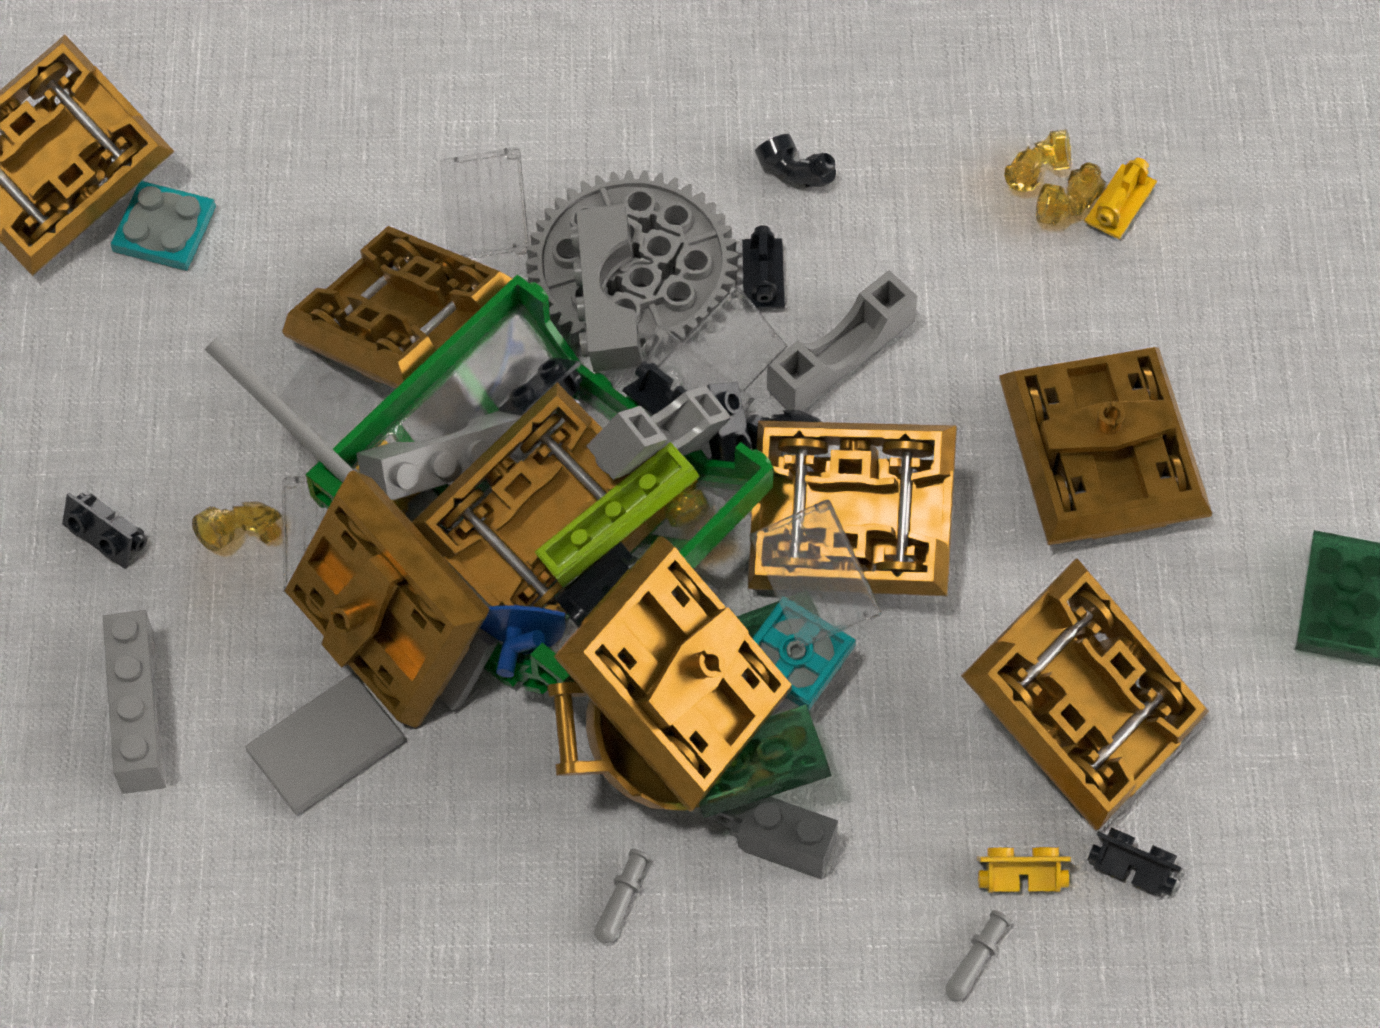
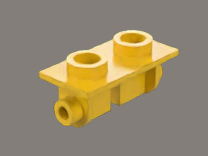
(1122, 198)
(1041, 868)

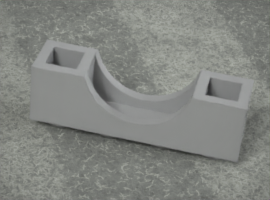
(604, 246)
(874, 320)
(636, 437)
(425, 464)
(131, 700)

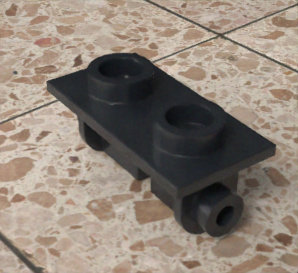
(763, 269)
(549, 373)
(652, 388)
(735, 430)
(91, 522)
(594, 583)
(1152, 867)

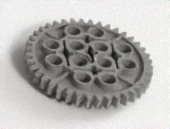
(698, 242)

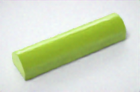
(617, 514)

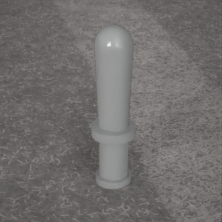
(616, 907)
(983, 946)

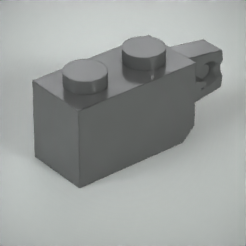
(783, 834)

